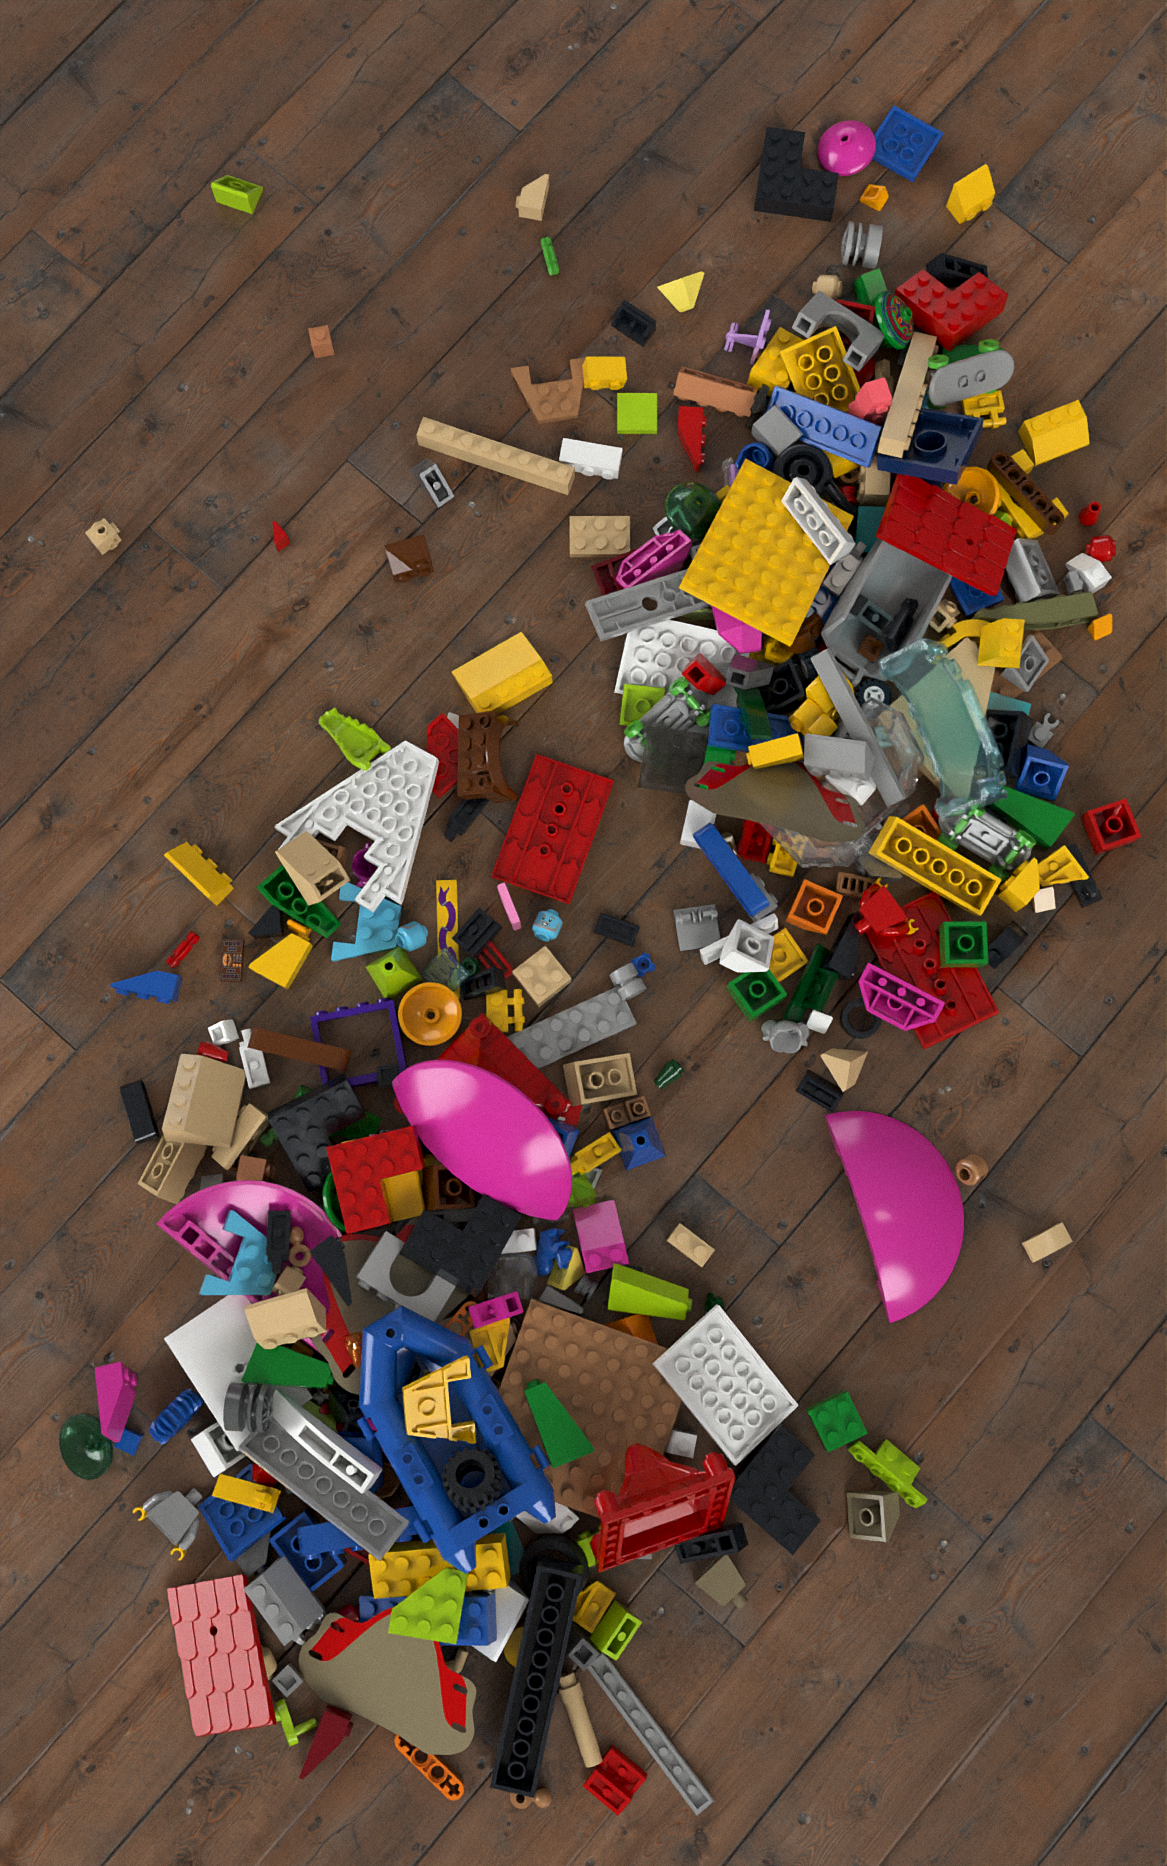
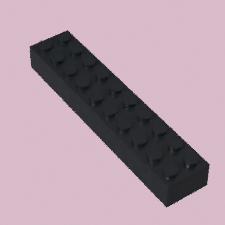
(536, 1676)

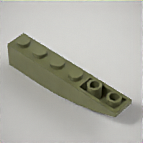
(1048, 613)

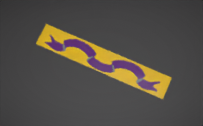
(447, 918)

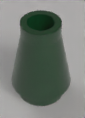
(668, 1074)

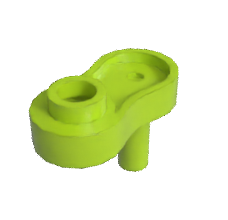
(291, 1733)

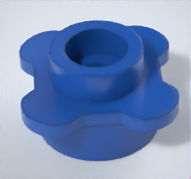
(644, 958)

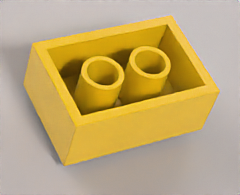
(770, 366)

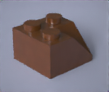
(409, 558)
(445, 1191)

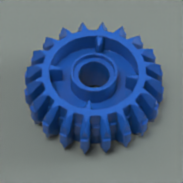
(175, 1416)

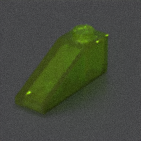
(582, 1192)

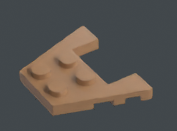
(555, 399)

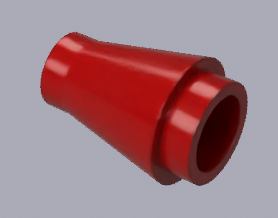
(1089, 515)
(212, 1051)

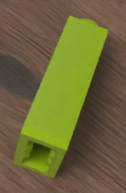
(646, 1295)

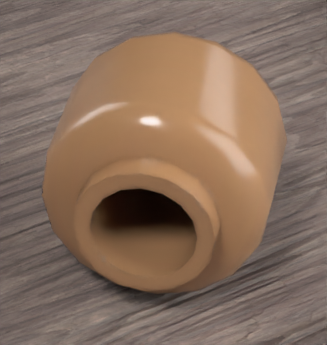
(971, 1169)

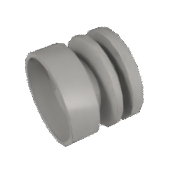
(861, 245)

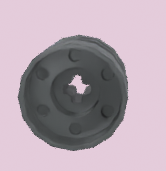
(248, 1407)

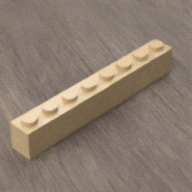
(907, 396)
(495, 456)

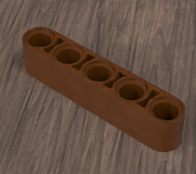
(1026, 502)
(299, 1049)

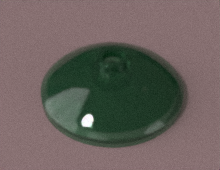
(685, 512)
(85, 1447)

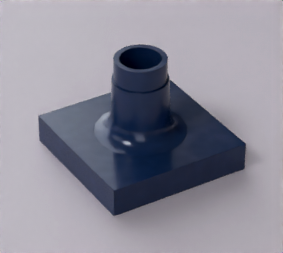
(937, 448)

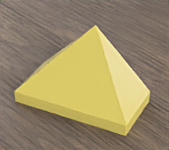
(564, 1277)

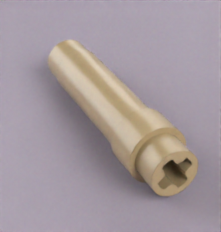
(572, 1696)

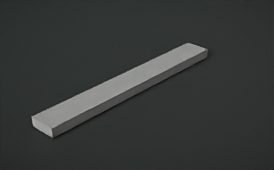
(857, 724)
(650, 1733)

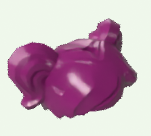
(361, 867)

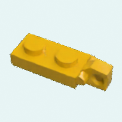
(594, 1154)

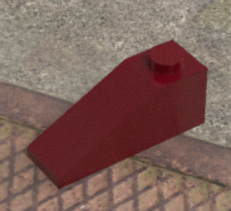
(329, 1735)

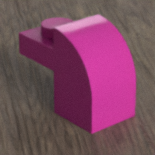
(495, 1309)

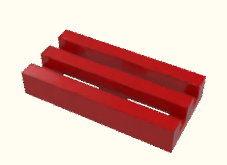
(500, 956)

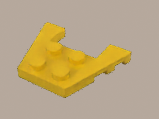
(429, 1407)

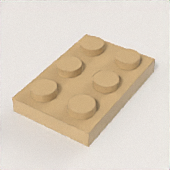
(599, 536)

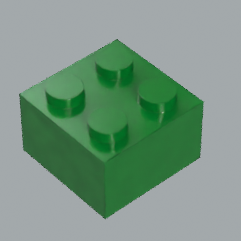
(963, 944)
(756, 993)
(836, 1421)

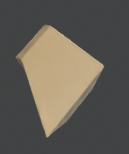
(844, 1065)

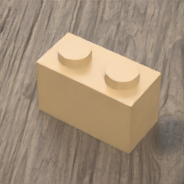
(690, 1245)

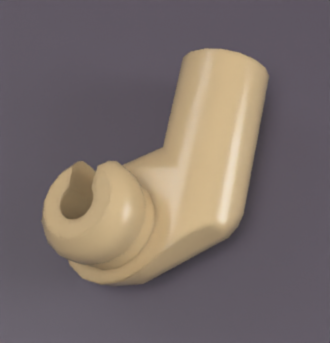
(458, 1662)

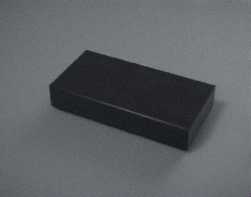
(616, 929)

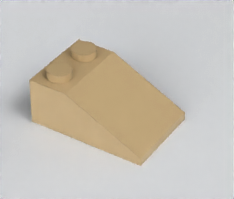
(599, 1079)

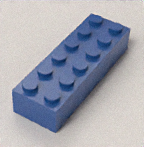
(328, 1538)
(476, 1622)

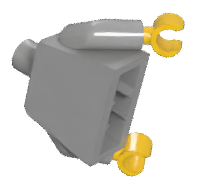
(174, 1517)

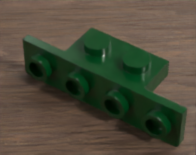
(813, 986)

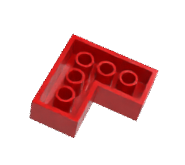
(948, 313)
(361, 1170)

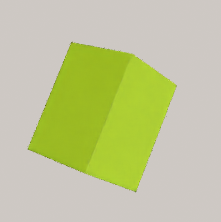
(236, 193)

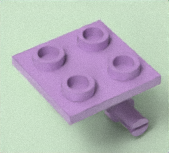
(749, 340)

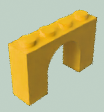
(1019, 519)

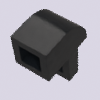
(1005, 943)

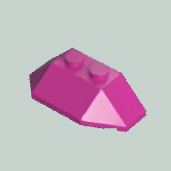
(655, 559)
(737, 633)
(897, 1000)

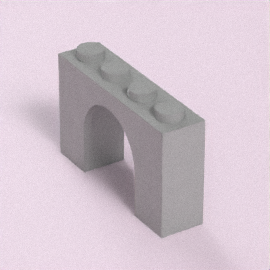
(826, 312)
(375, 1276)

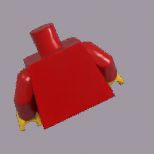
(882, 913)

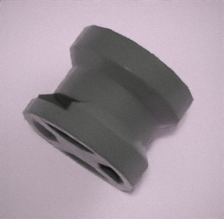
(586, 1286)

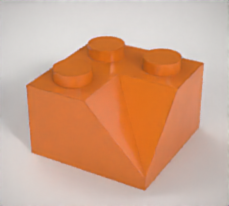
(814, 908)

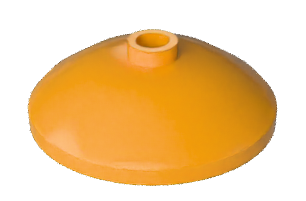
(980, 484)
(419, 1003)

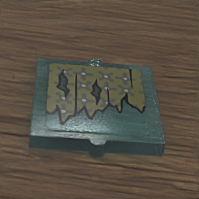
(446, 971)

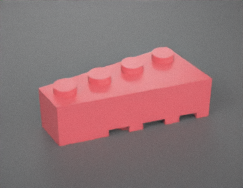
(872, 402)

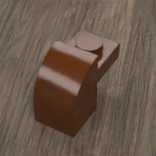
(808, 632)

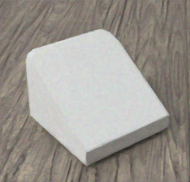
(819, 1021)
(223, 1032)

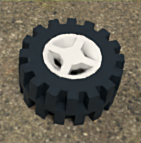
(807, 665)
(873, 689)

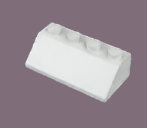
(817, 520)

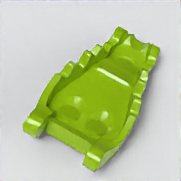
(355, 740)

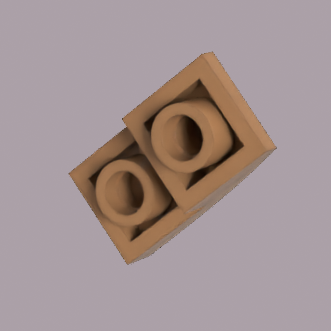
(626, 1113)

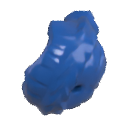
(756, 453)

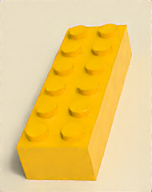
(934, 866)
(415, 1563)

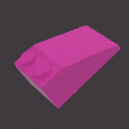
(600, 1236)
(116, 1395)

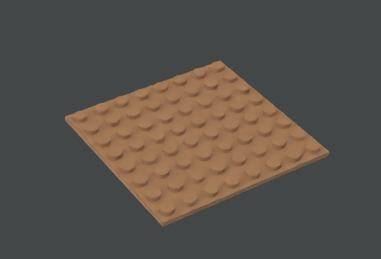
(605, 1387)

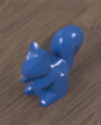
(549, 1248)

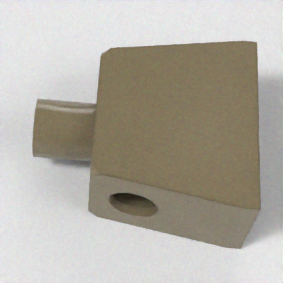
(722, 1582)

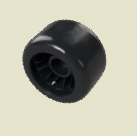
(804, 460)

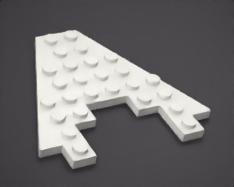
(382, 804)

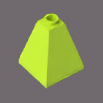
(399, 978)

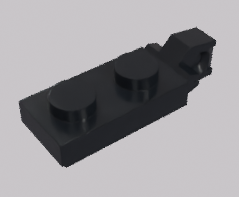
(901, 624)
(464, 817)
(278, 1239)

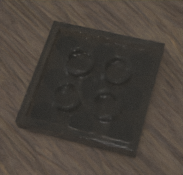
(671, 758)

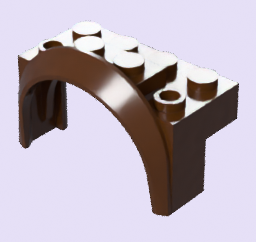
(480, 753)

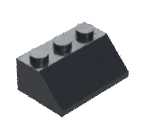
(1011, 734)

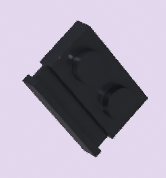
(477, 933)

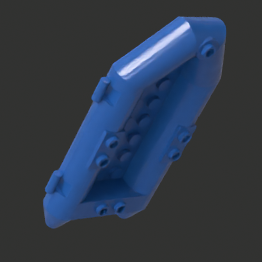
(419, 1461)

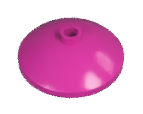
(850, 155)

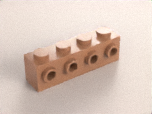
(715, 391)

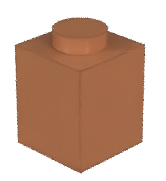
(321, 341)

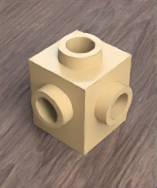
(104, 535)
(944, 616)

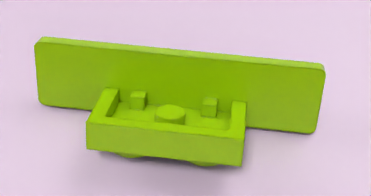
(892, 1468)

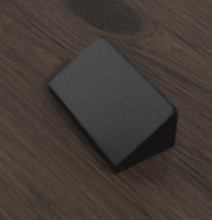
(820, 1090)

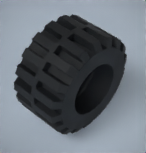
(483, 1493)

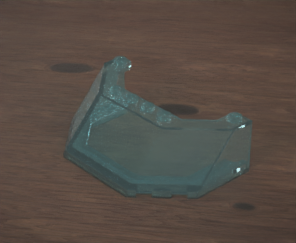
(950, 725)

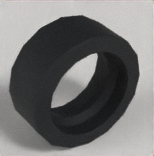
(849, 1029)

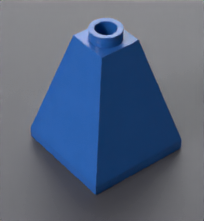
(633, 1153)

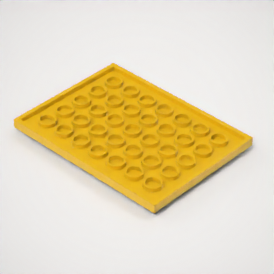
(759, 557)

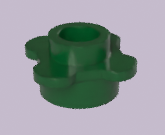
(712, 1301)

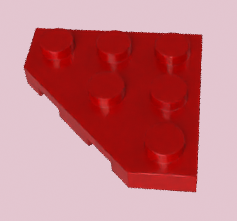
(443, 744)

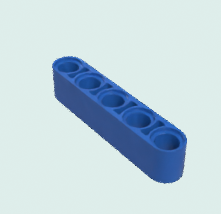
(731, 869)

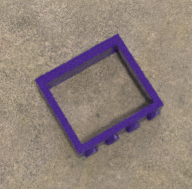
(362, 1008)

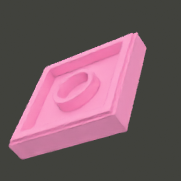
(509, 907)

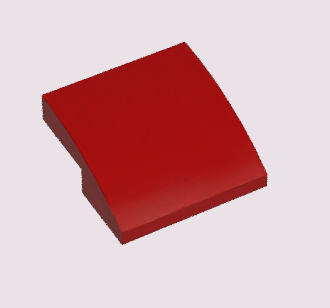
(615, 1780)

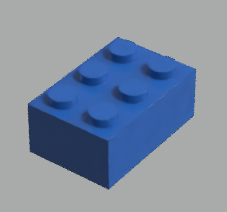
(313, 1571)

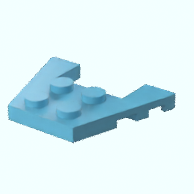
(374, 930)
(251, 1270)

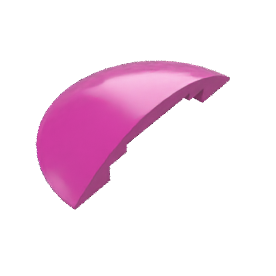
(487, 1135)
(904, 1203)
(200, 1218)

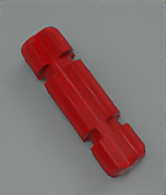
(182, 950)

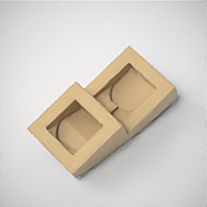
(1047, 1242)

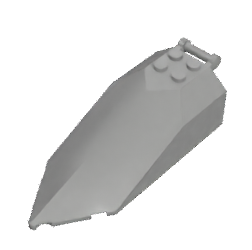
(886, 579)

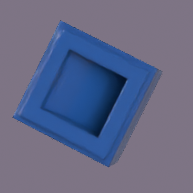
(129, 1441)

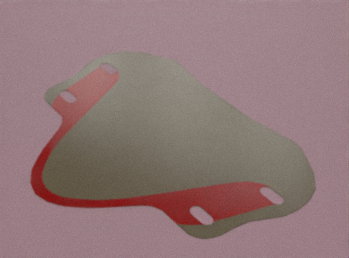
(776, 792)
(366, 1308)
(391, 1682)

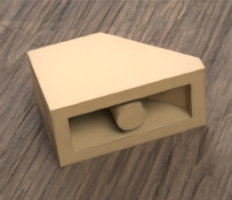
(533, 198)
(289, 1281)

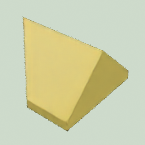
(683, 292)

